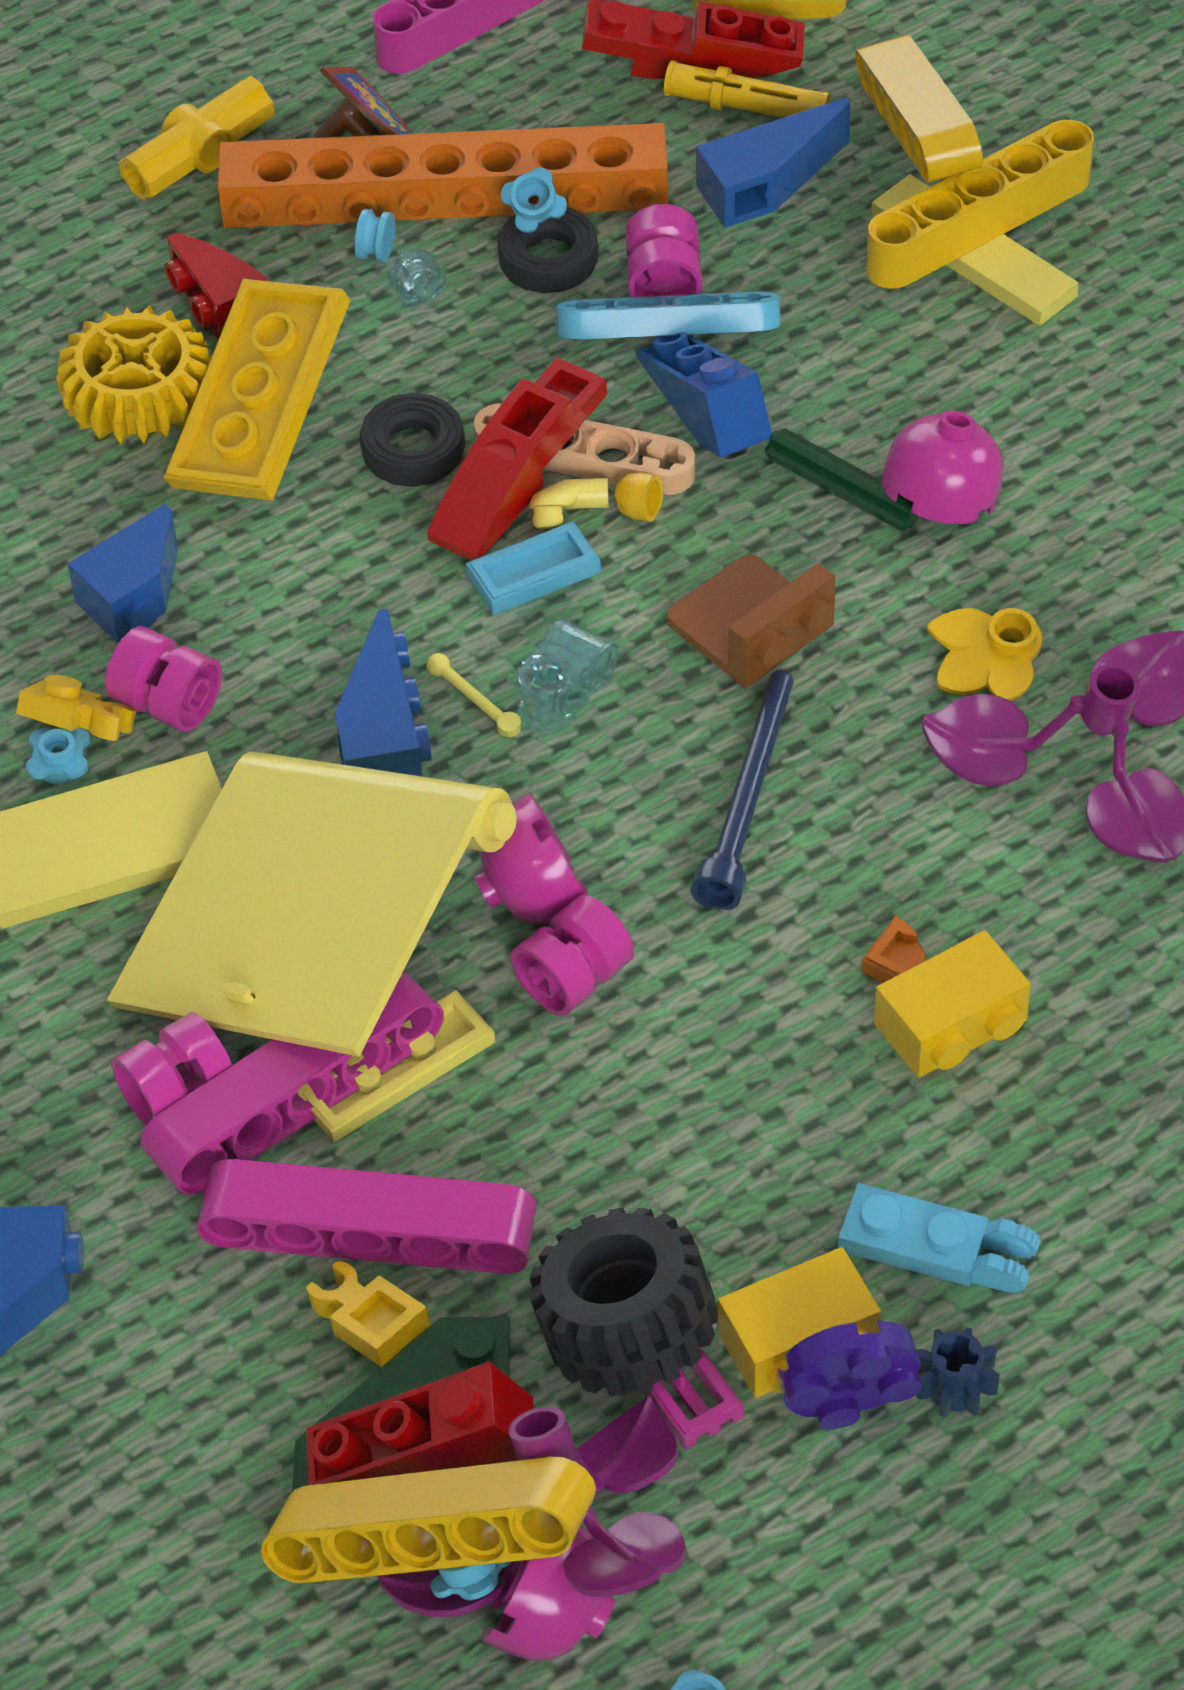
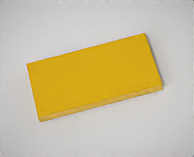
(257, 389)

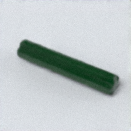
(839, 478)

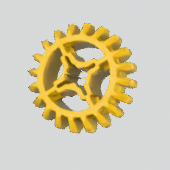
(120, 369)

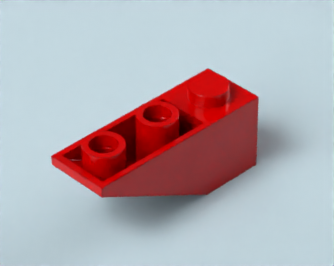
(421, 1430)

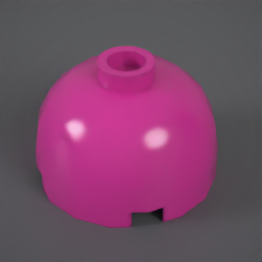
(945, 468)
(531, 869)
(543, 1610)

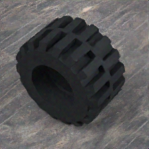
(623, 1301)

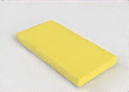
(102, 838)

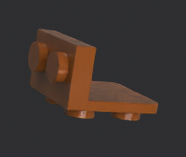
(754, 616)

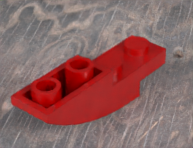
(716, 37)
(207, 277)
(510, 455)

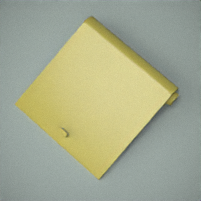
(306, 898)

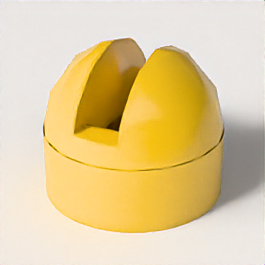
(640, 496)

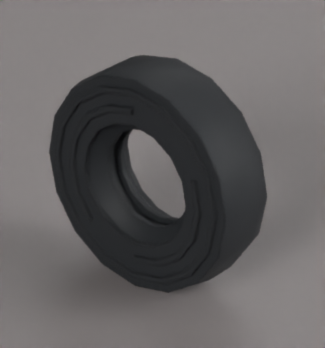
(549, 274)
(416, 466)

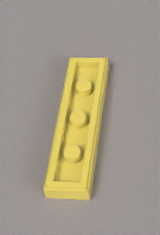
(1001, 266)

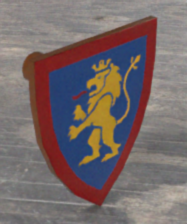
(359, 99)

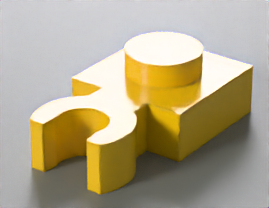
(66, 705)
(371, 1318)

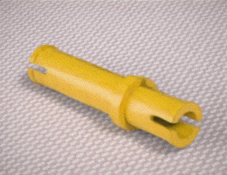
(739, 92)

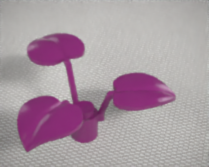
(1138, 679)
(618, 1560)

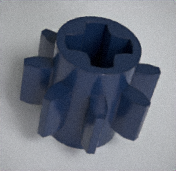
(959, 1389)

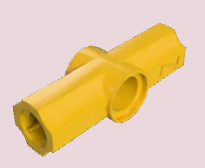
(193, 136)

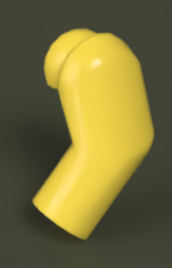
(567, 494)

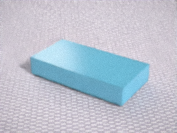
(533, 567)

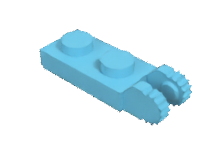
(936, 1240)

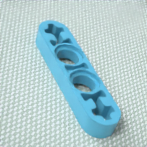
(668, 315)

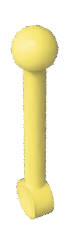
(507, 722)

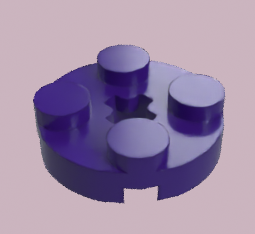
(849, 1372)

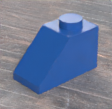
(128, 575)
(35, 1267)

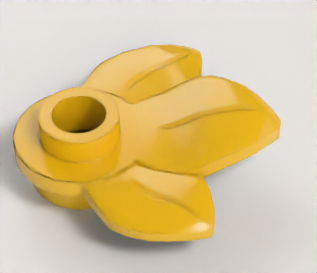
(981, 656)

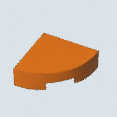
(893, 952)

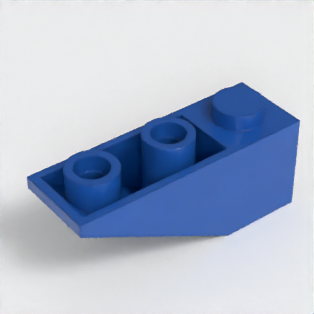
(767, 164)
(709, 392)
(378, 707)

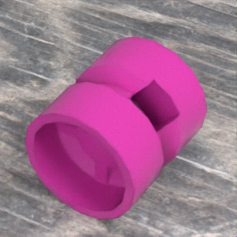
(663, 252)
(164, 679)
(577, 951)
(148, 1070)

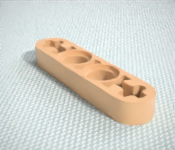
(593, 437)

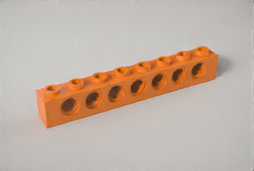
(437, 173)

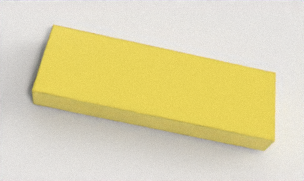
(459, 1038)

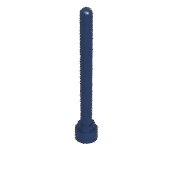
(721, 877)

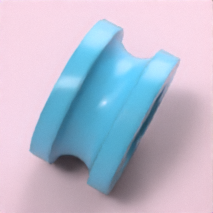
(374, 235)

